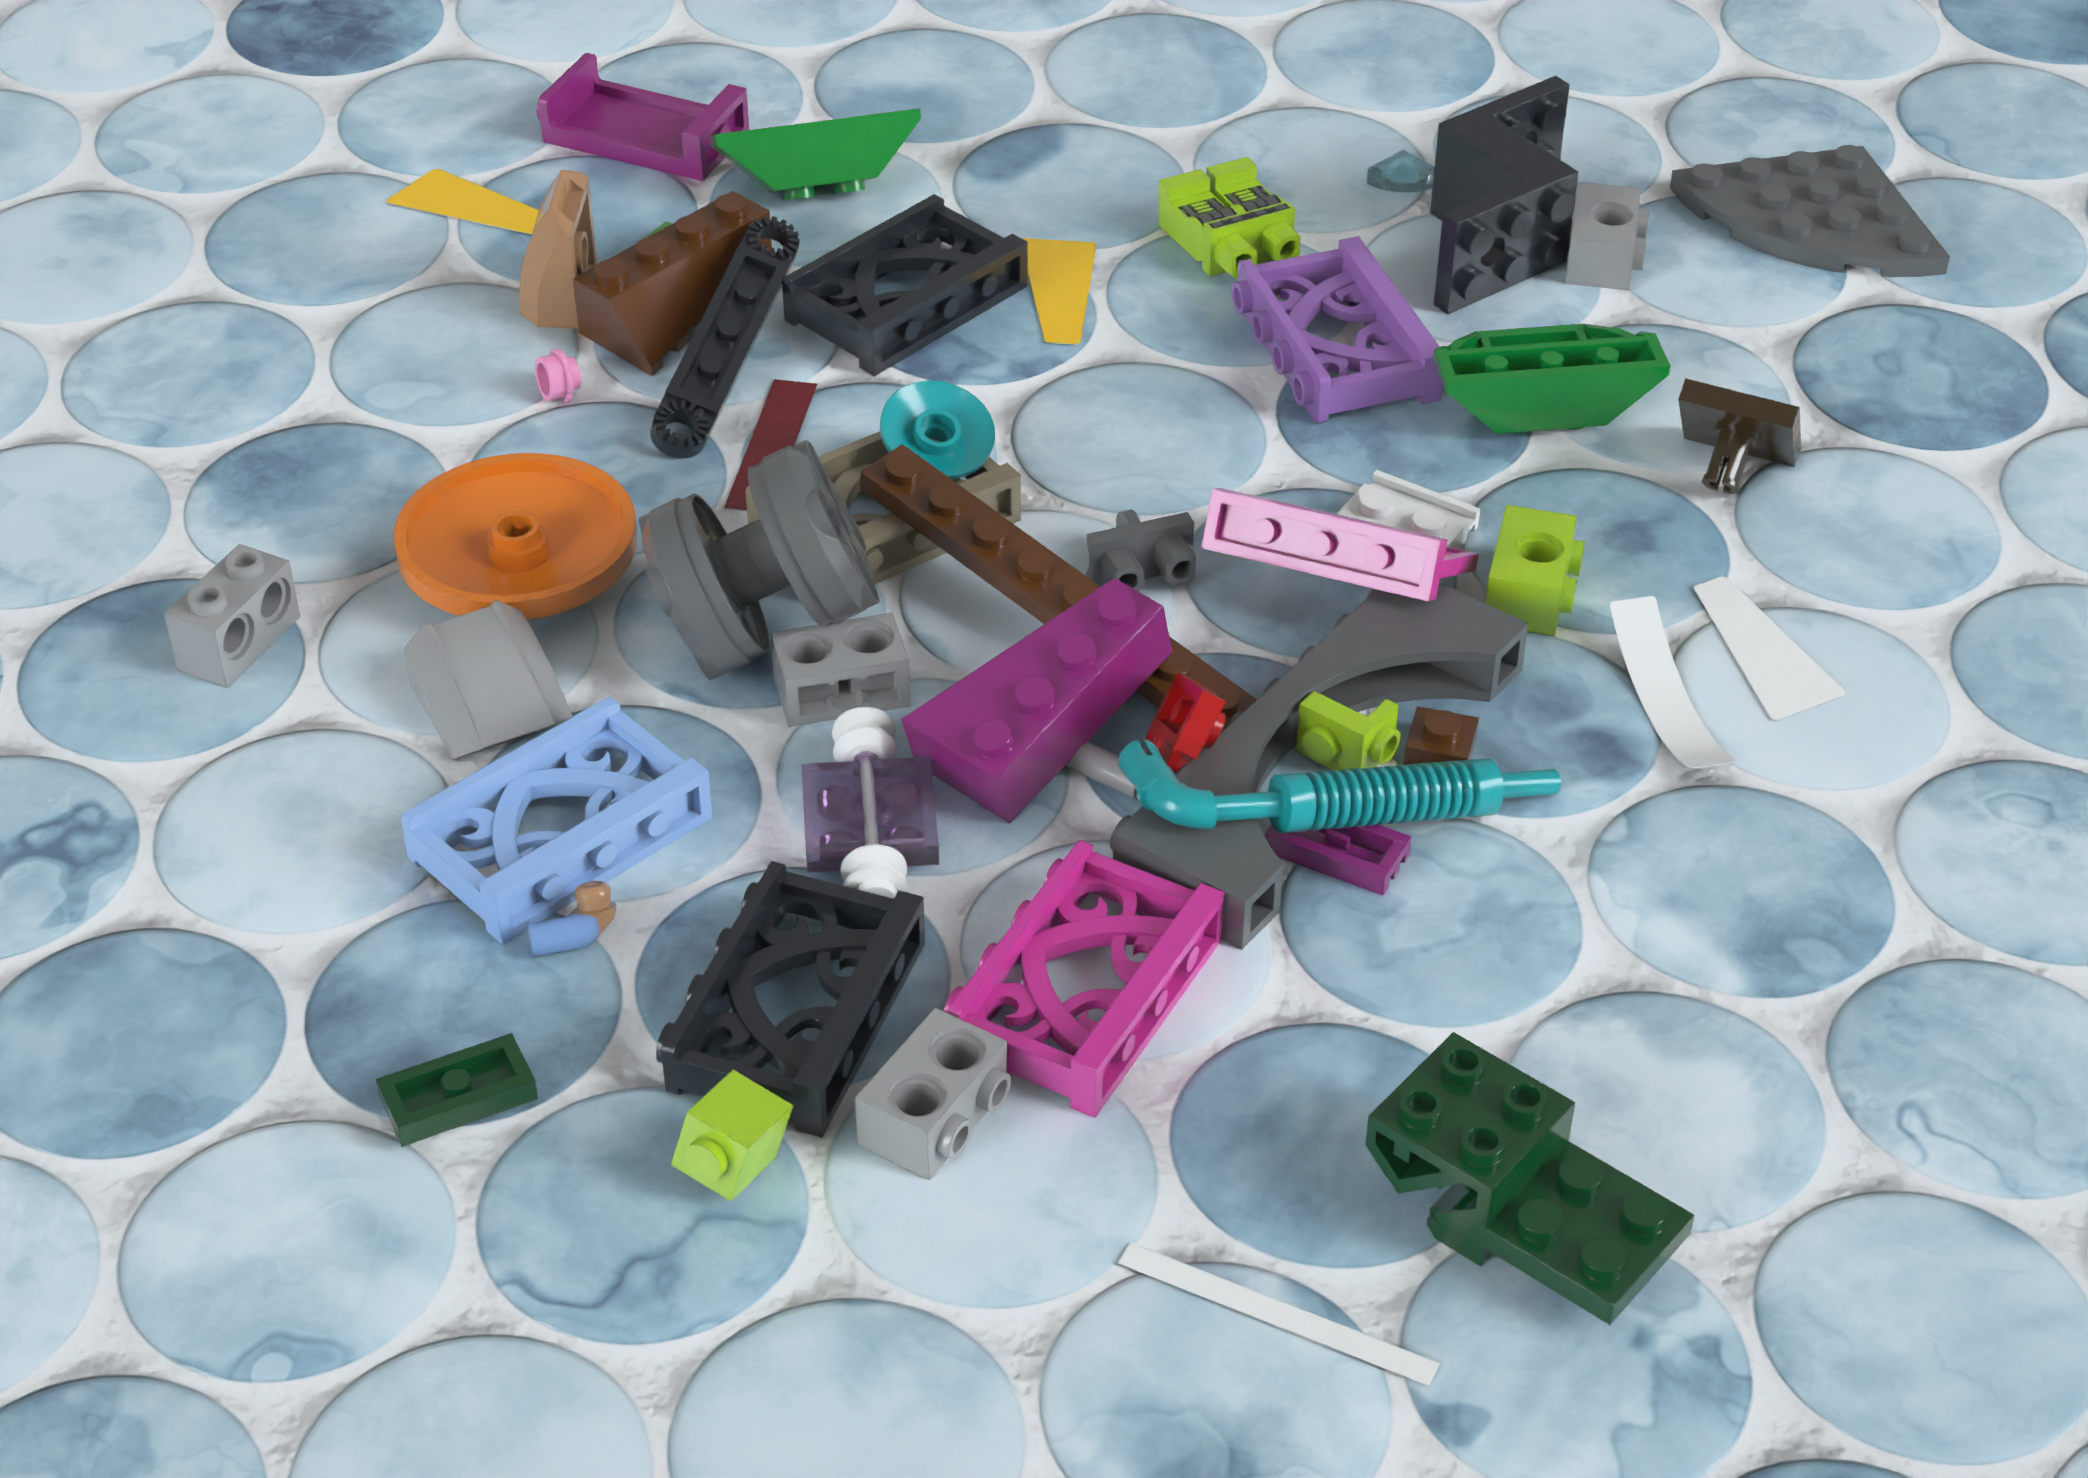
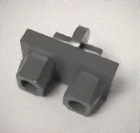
(1143, 550)

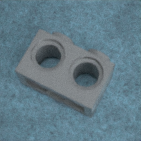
(232, 615)
(840, 668)
(932, 1094)

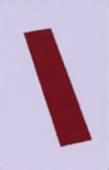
(775, 430)

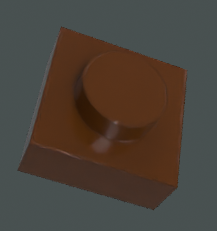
(1440, 736)

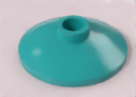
(944, 414)

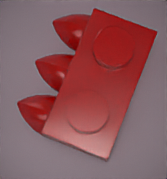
(1186, 722)

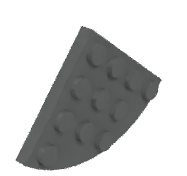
(1815, 211)

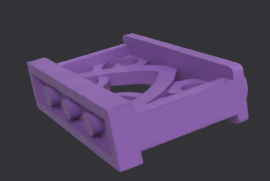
(1388, 372)

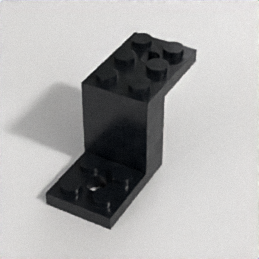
(1502, 194)

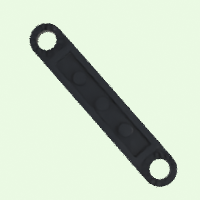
(724, 338)

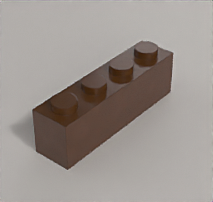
(663, 284)

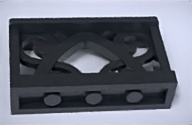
(961, 283)
(882, 946)

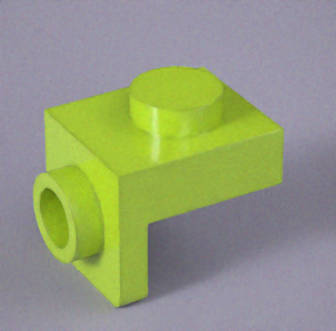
(1344, 737)

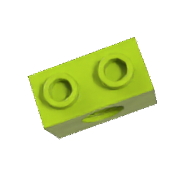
(1533, 567)

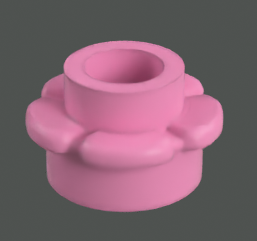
(557, 375)

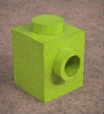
(731, 1135)

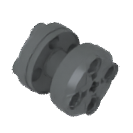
(715, 578)

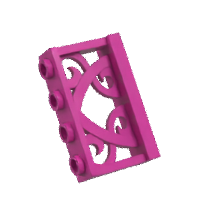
(1177, 935)

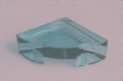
(1401, 173)

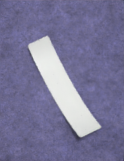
(1660, 685)

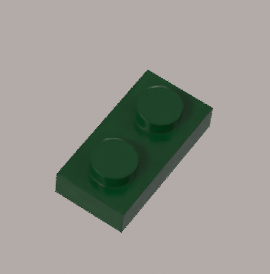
(457, 1089)

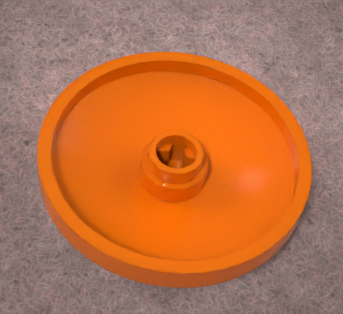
(517, 532)

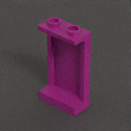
(637, 123)

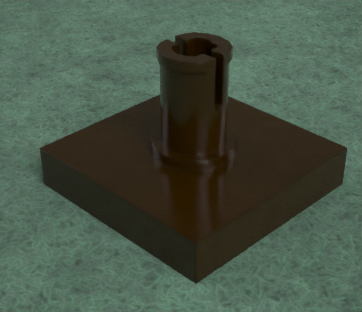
(1737, 428)

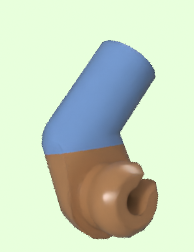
(580, 927)

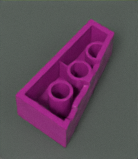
(1041, 699)

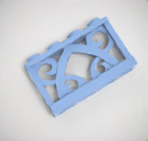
(546, 866)

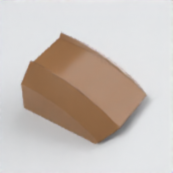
(558, 252)

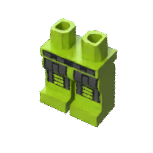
(1227, 217)

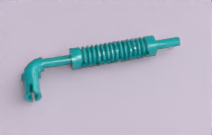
(1337, 797)

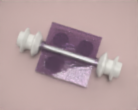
(869, 808)

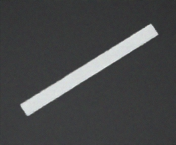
(1280, 1314)

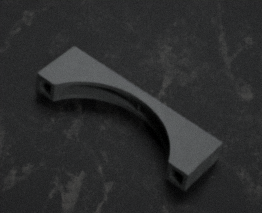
(1379, 652)

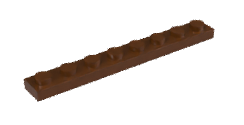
(1013, 560)

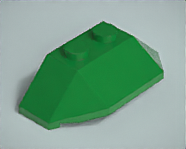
(818, 152)
(1550, 375)

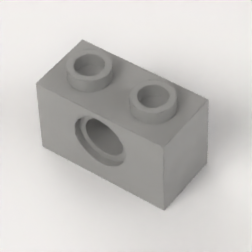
(1606, 236)

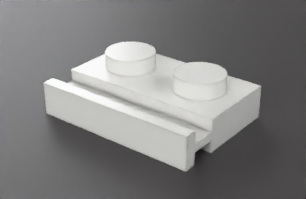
(1412, 508)

